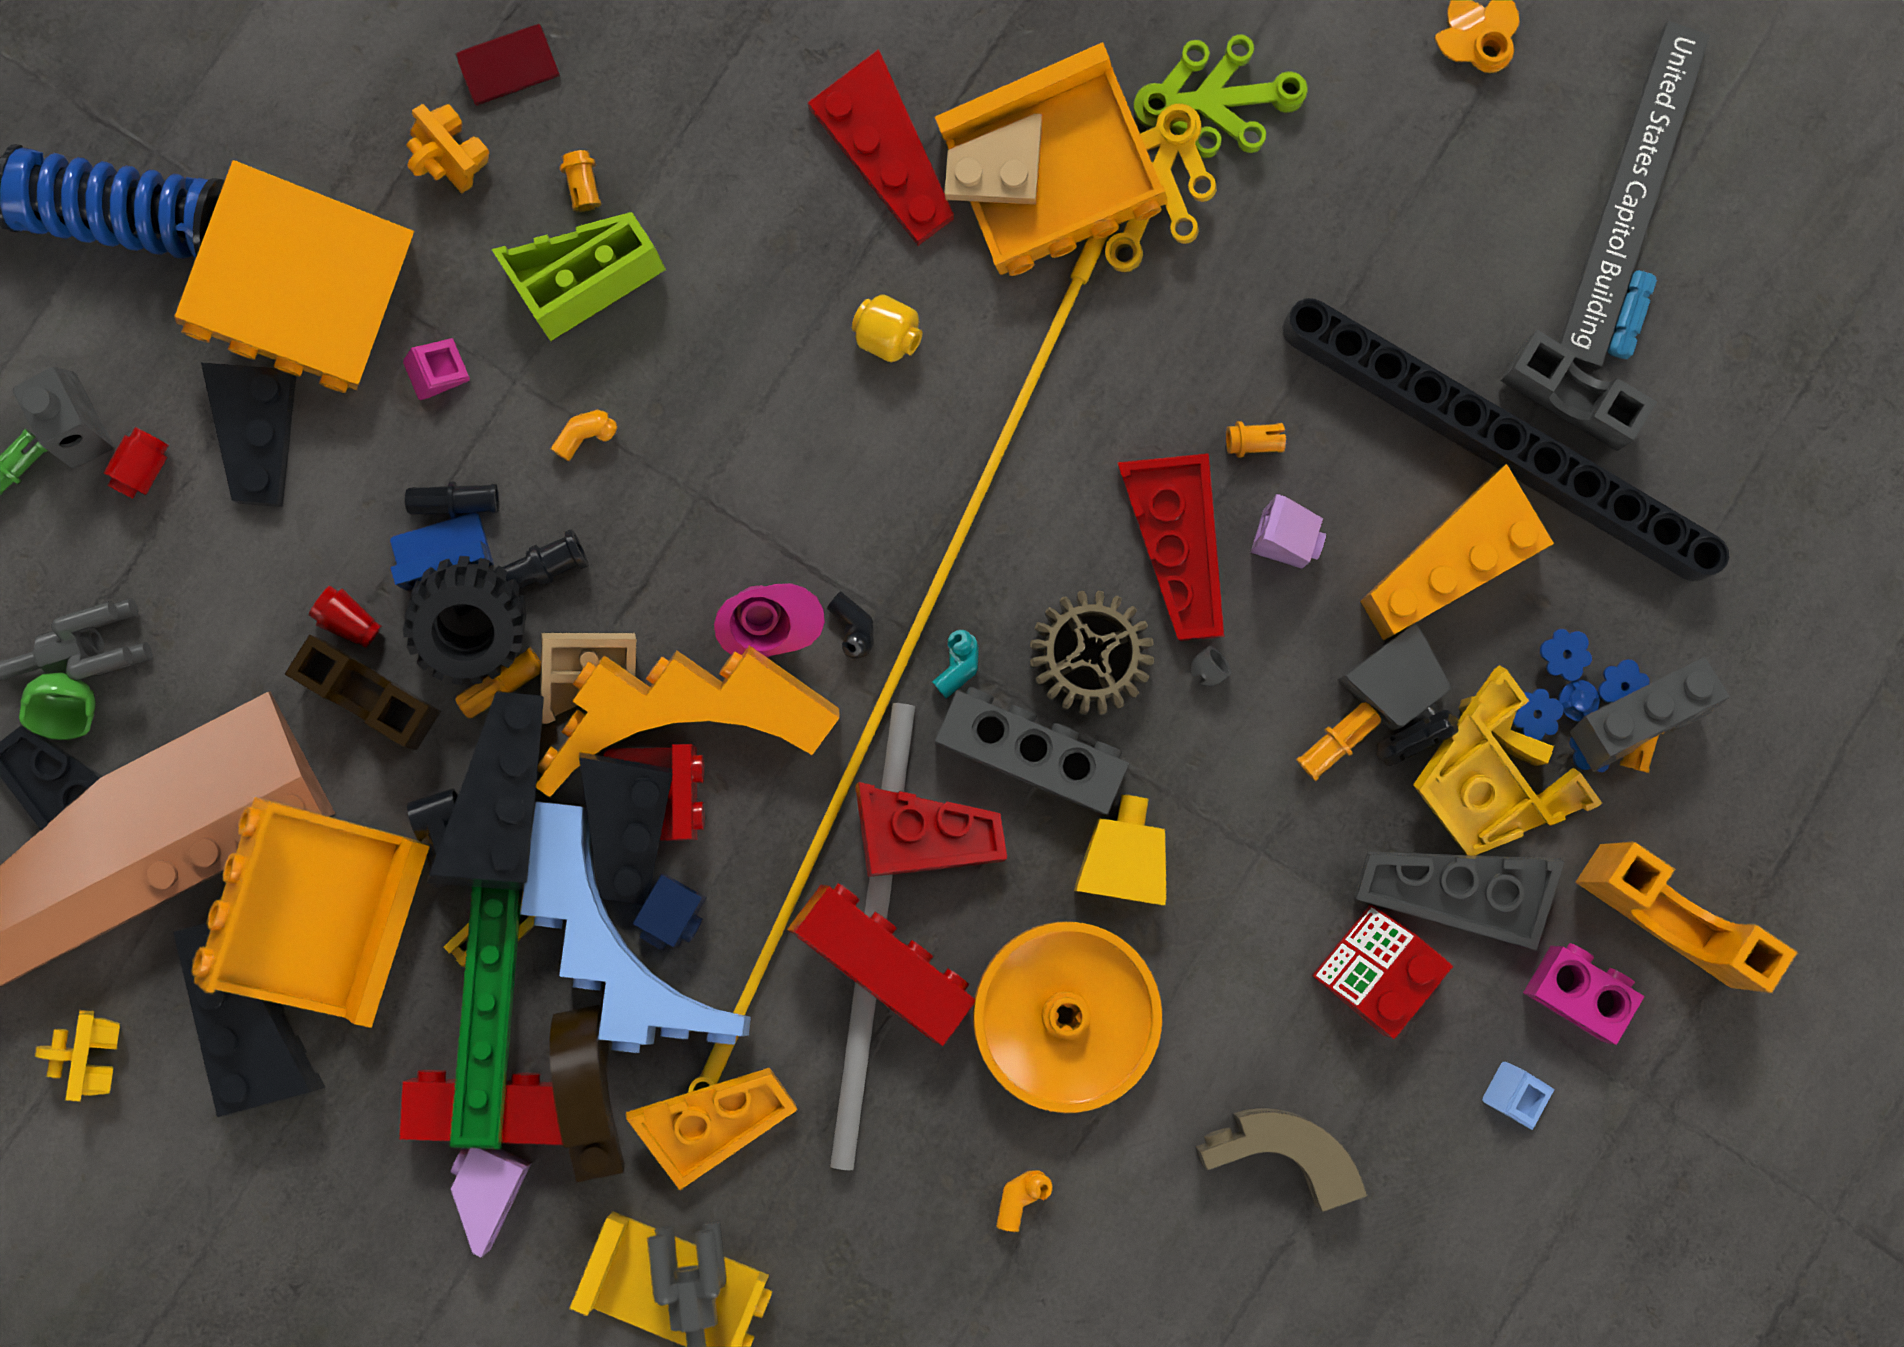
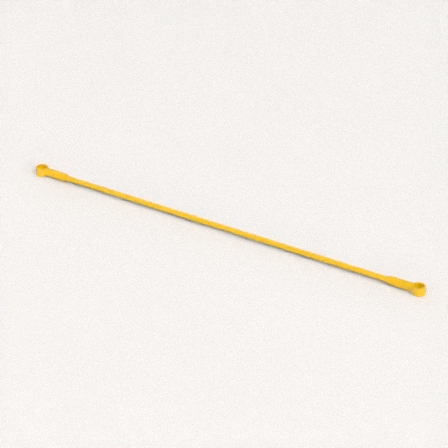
(1079, 276)

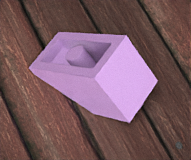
(1288, 533)
(485, 1192)

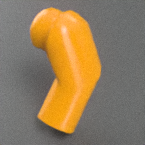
(1020, 1193)

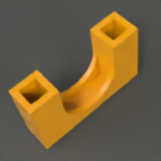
(1636, 887)

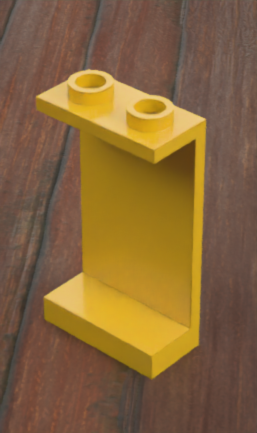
(621, 1286)

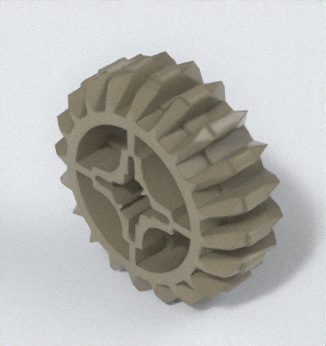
(1101, 672)

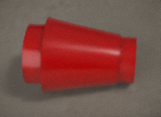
(344, 617)

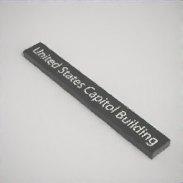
(1633, 193)

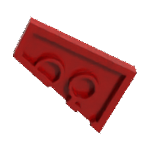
(923, 834)

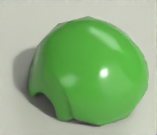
(57, 707)

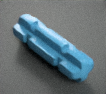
(1632, 315)

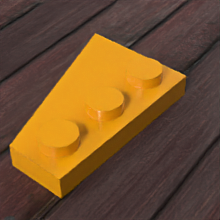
(711, 1123)

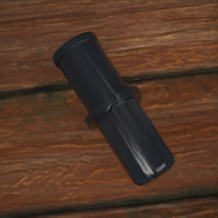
(452, 499)

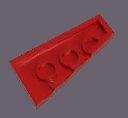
(879, 139)
(1178, 527)

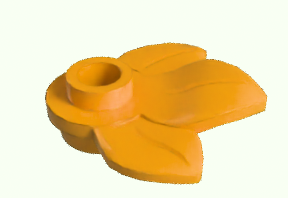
(1478, 27)

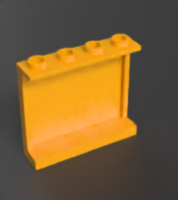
(1089, 160)
(292, 277)
(310, 912)

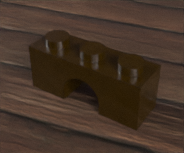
(363, 692)

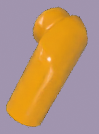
(582, 427)

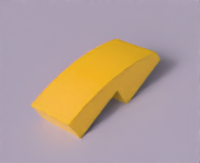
(1517, 744)

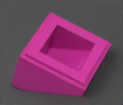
(435, 368)

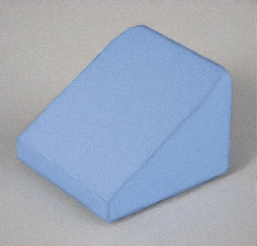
(1518, 1094)

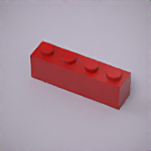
(883, 964)
(527, 1118)

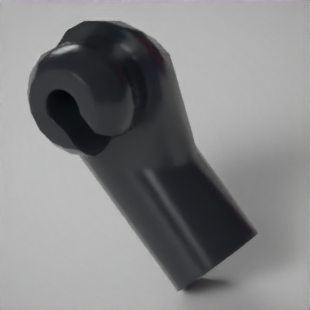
(857, 626)

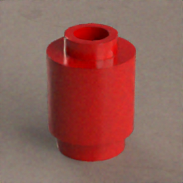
(136, 463)

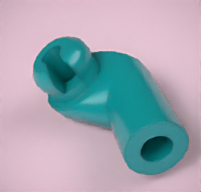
(962, 663)

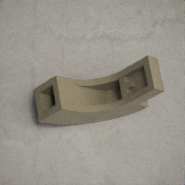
(1322, 1159)

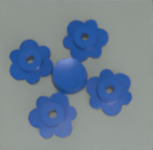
(1578, 696)

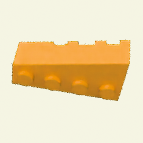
(1472, 546)

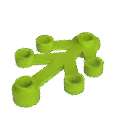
(1213, 99)

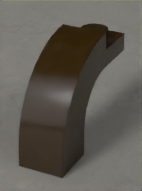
(582, 1094)

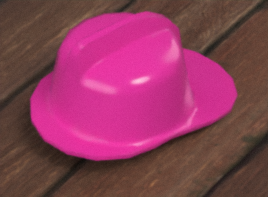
(769, 619)

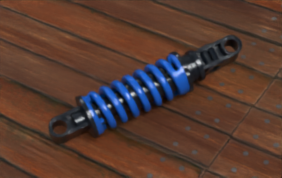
(104, 203)

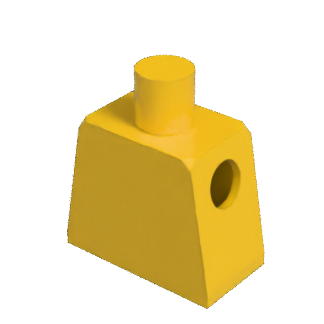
(1126, 857)

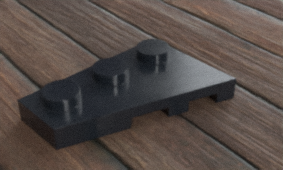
(42, 774)

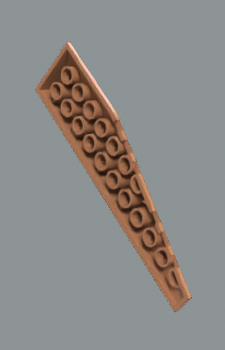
(148, 833)

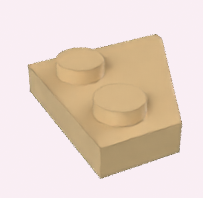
(565, 657)

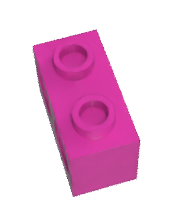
(1580, 1000)

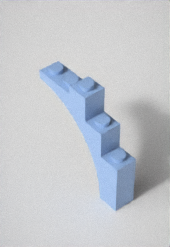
(635, 1000)

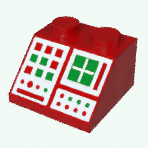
(1382, 971)

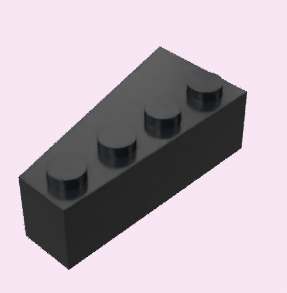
(243, 1041)

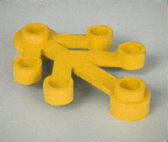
(1163, 162)

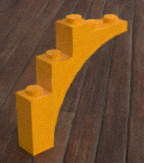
(751, 695)

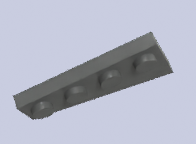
(1470, 892)

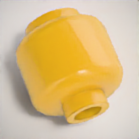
(886, 328)

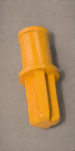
(480, 696)
(1339, 740)

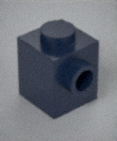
(670, 914)

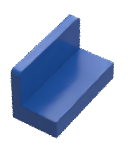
(429, 545)

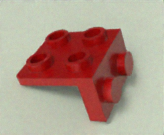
(683, 812)

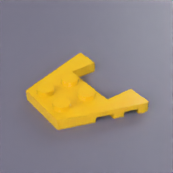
(1479, 788)

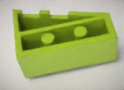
(580, 271)

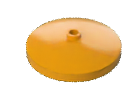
(1111, 1025)

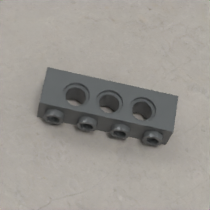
(961, 737)

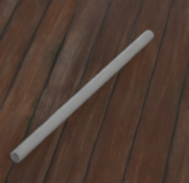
(863, 1002)

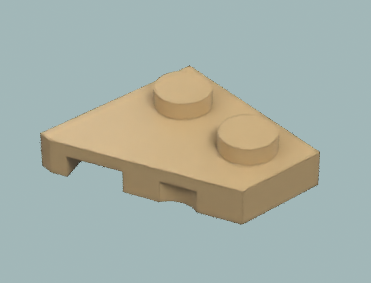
(997, 165)

